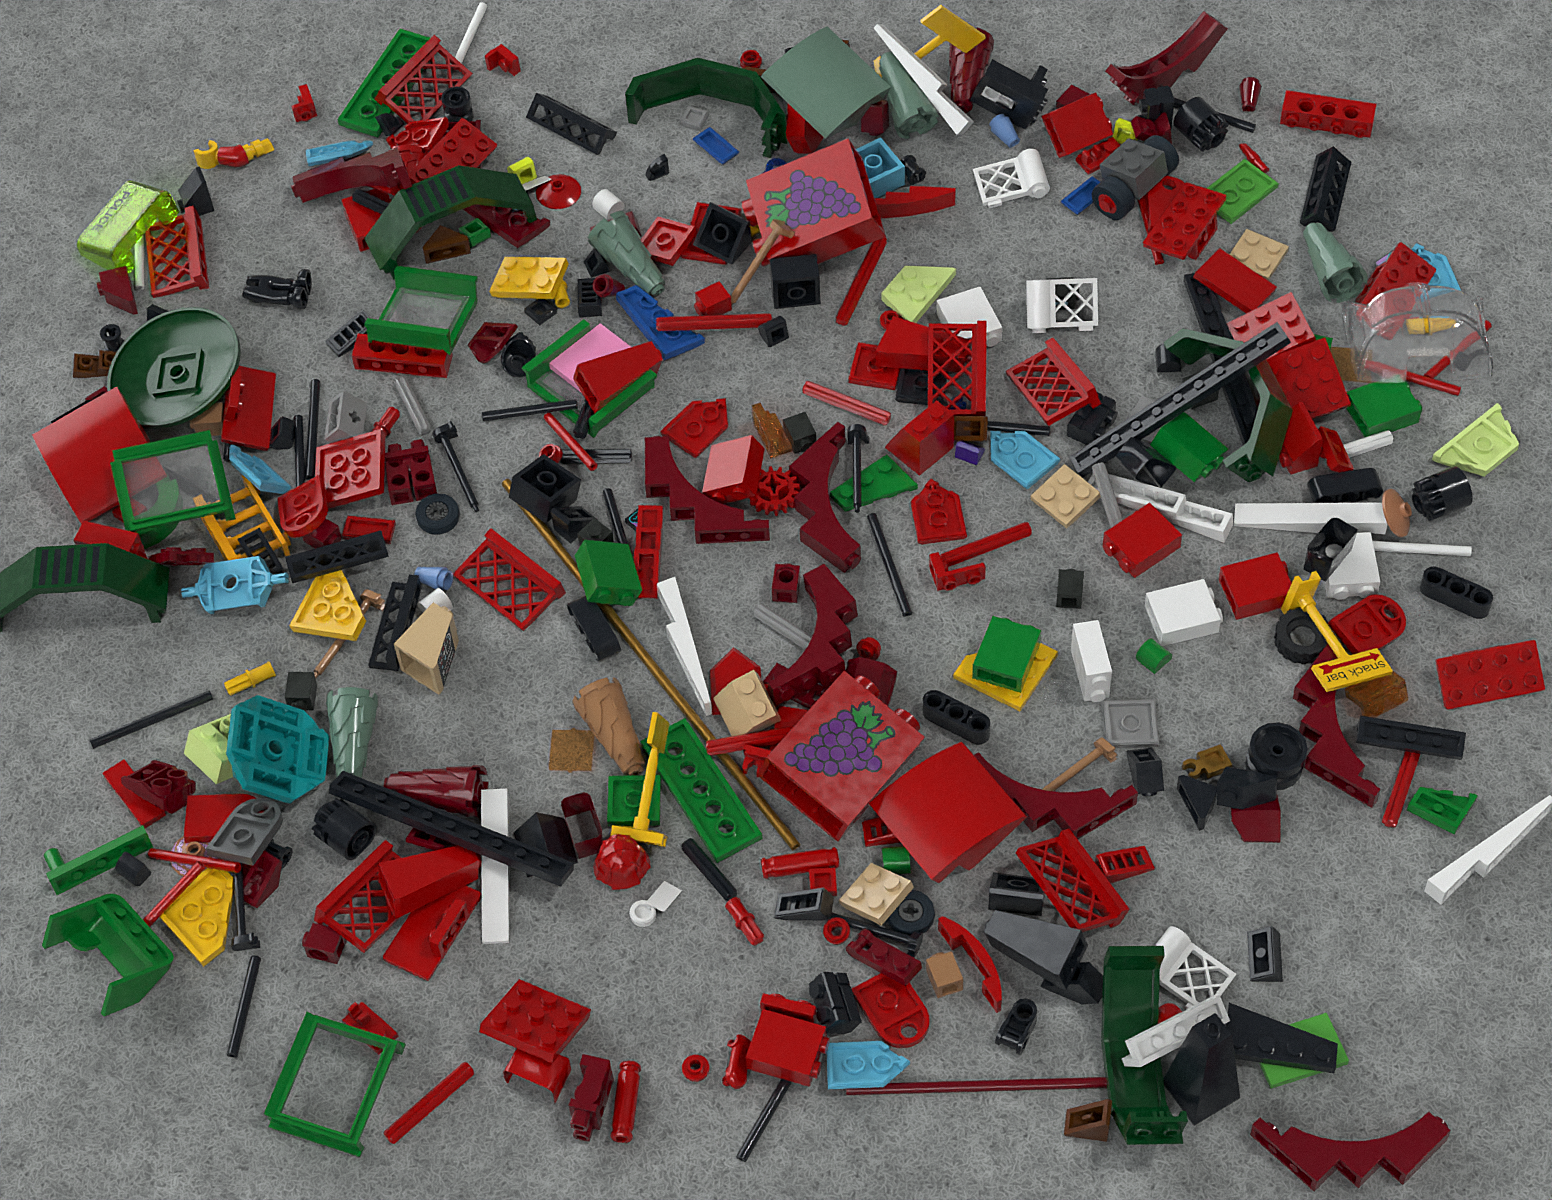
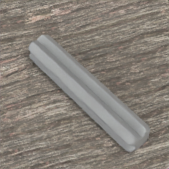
(413, 406)
(1107, 494)
(782, 626)

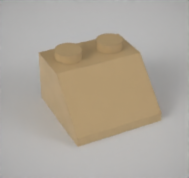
(746, 705)

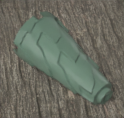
(905, 99)
(621, 246)
(1337, 270)
(351, 727)

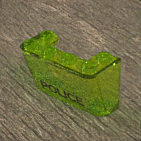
(123, 223)

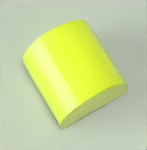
(1123, 131)
(524, 169)

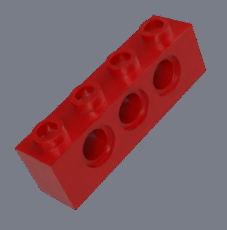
(1328, 114)
(399, 358)

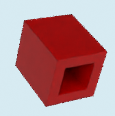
(713, 300)

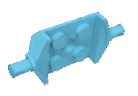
(251, 587)

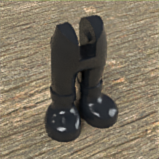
(279, 290)

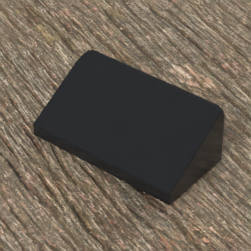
(1265, 955)

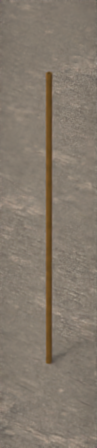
(667, 685)

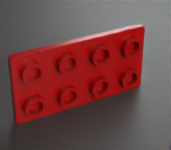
(460, 146)
(1186, 223)
(1398, 271)
(249, 408)
(1490, 674)
(431, 932)

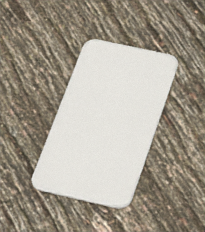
(535, 182)
(663, 896)

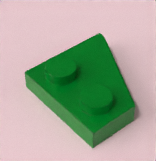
(1441, 807)

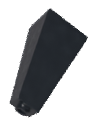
(1204, 1071)

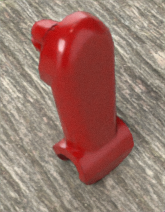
(737, 1071)

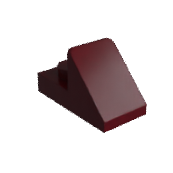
(1146, 128)

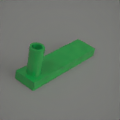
(70, 874)

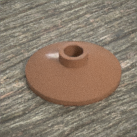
(1396, 512)

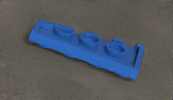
(644, 311)

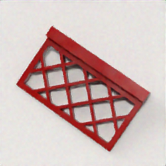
(413, 68)
(193, 249)
(978, 364)
(1068, 374)
(518, 561)
(1084, 875)
(352, 887)

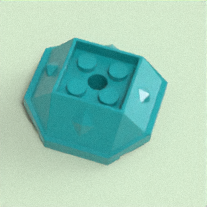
(276, 749)

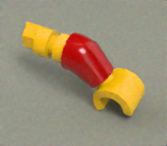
(231, 155)

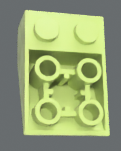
(208, 747)

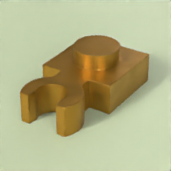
(1209, 761)

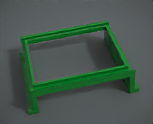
(313, 1132)

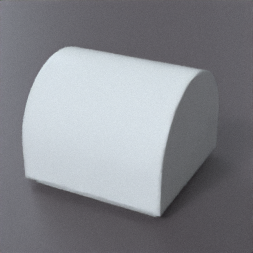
(607, 203)
(437, 597)

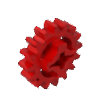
(785, 490)

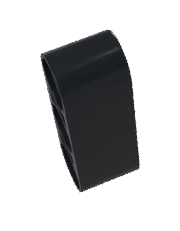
(1345, 486)
(1468, 594)
(595, 627)
(950, 707)

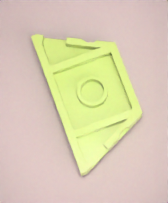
(916, 290)
(1480, 445)

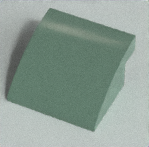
(826, 82)

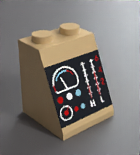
(429, 647)

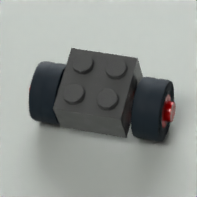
(1131, 173)

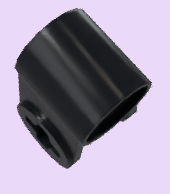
(1017, 1030)

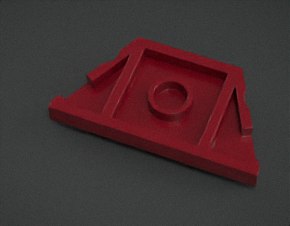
(175, 556)

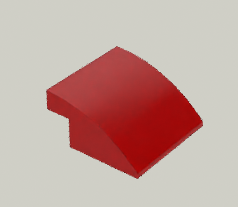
(81, 451)
(948, 811)

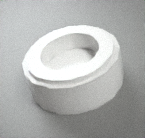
(642, 913)

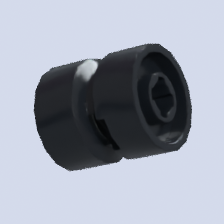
(457, 104)

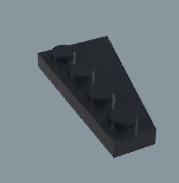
(1277, 1043)

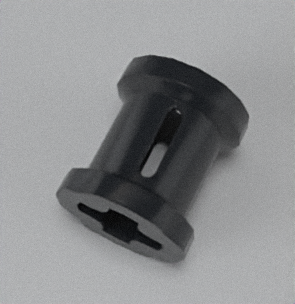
(913, 169)
(114, 336)
(280, 852)

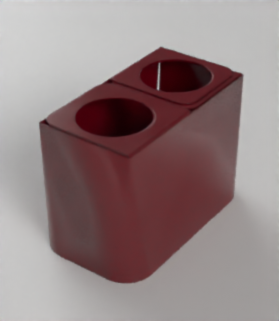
(578, 804)

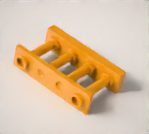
(227, 544)

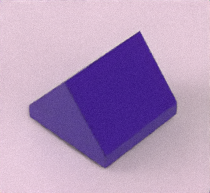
(969, 452)

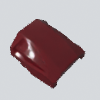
(877, 672)
(161, 785)

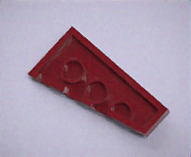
(508, 224)

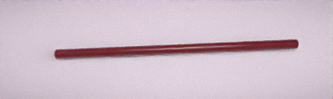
(983, 1085)

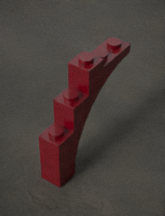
(1167, 66)
(831, 636)

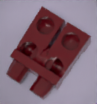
(408, 464)
(590, 1096)

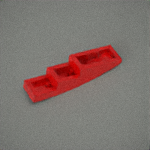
(916, 202)
(648, 548)

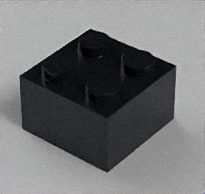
(795, 281)
(544, 486)

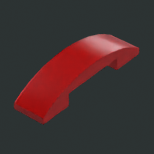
(955, 936)

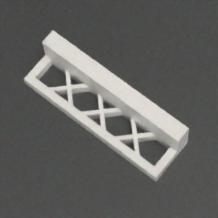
(1171, 1032)

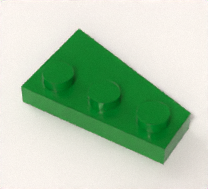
(878, 481)

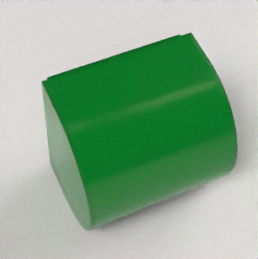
(475, 231)
(1153, 655)
(896, 860)

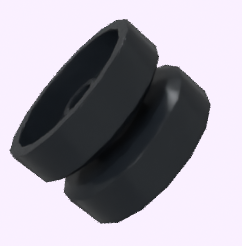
(1277, 751)

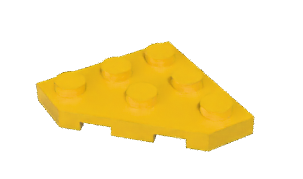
(330, 609)
(1042, 662)
(203, 914)

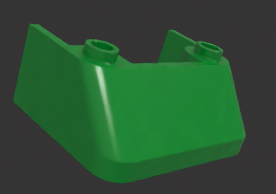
(122, 938)

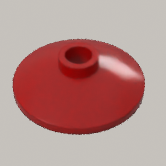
(559, 198)

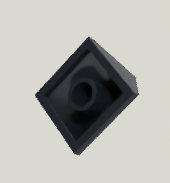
(723, 234)
(547, 834)
(1015, 894)

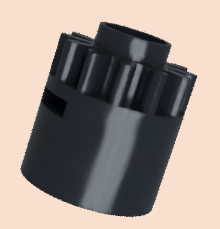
(1201, 124)
(1442, 493)
(343, 828)

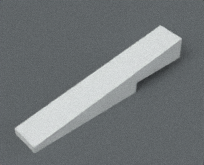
(927, 80)
(1172, 506)
(1310, 516)
(682, 641)
(1486, 854)
(495, 875)

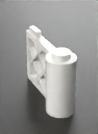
(1029, 173)
(1042, 306)
(1177, 949)

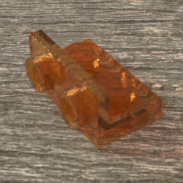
(770, 431)
(1378, 695)

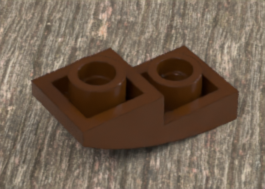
(92, 366)

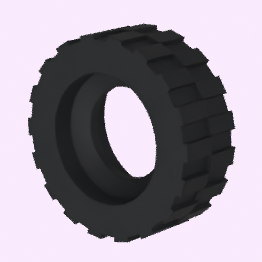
(1287, 647)

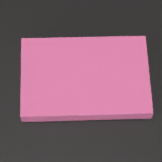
(594, 344)

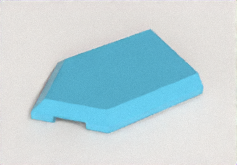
(334, 151)
(1444, 275)
(1021, 456)
(257, 472)
(862, 1064)

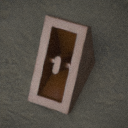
(445, 245)
(970, 428)
(1089, 1121)

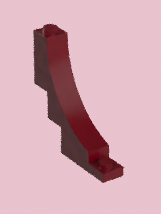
(361, 171)
(712, 519)
(823, 530)
(1331, 755)
(1070, 810)
(1317, 1158)

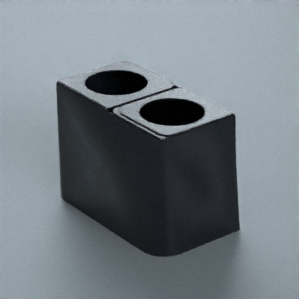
(1138, 454)
(1333, 532)

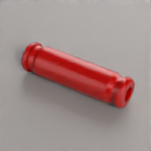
(799, 862)
(625, 1101)

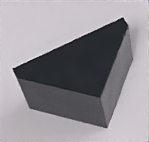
(570, 521)
(1198, 798)

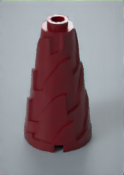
(968, 69)
(446, 789)

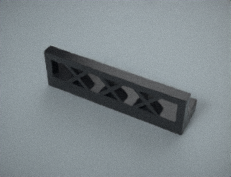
(576, 117)
(1321, 185)
(336, 556)
(404, 620)
(1410, 737)

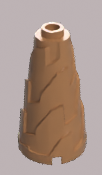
(608, 717)

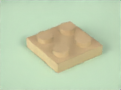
(1259, 253)
(1065, 496)
(876, 894)

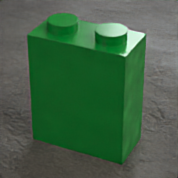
(1383, 407)
(1189, 447)
(608, 573)
(1006, 654)

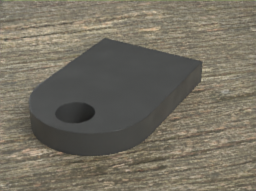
(247, 831)

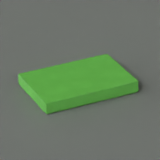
(1244, 188)
(1317, 1025)

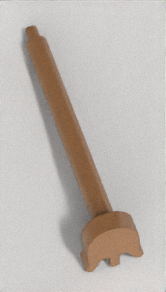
(779, 228)
(369, 599)
(1102, 747)

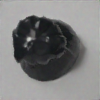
(516, 354)

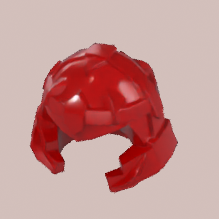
(621, 862)

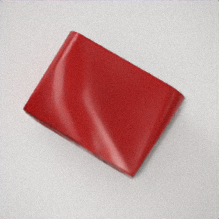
(539, 1071)

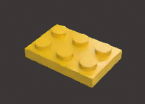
(529, 277)

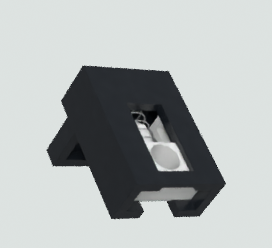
(1011, 93)

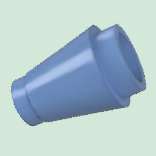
(1004, 130)
(435, 577)

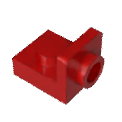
(504, 58)
(305, 108)

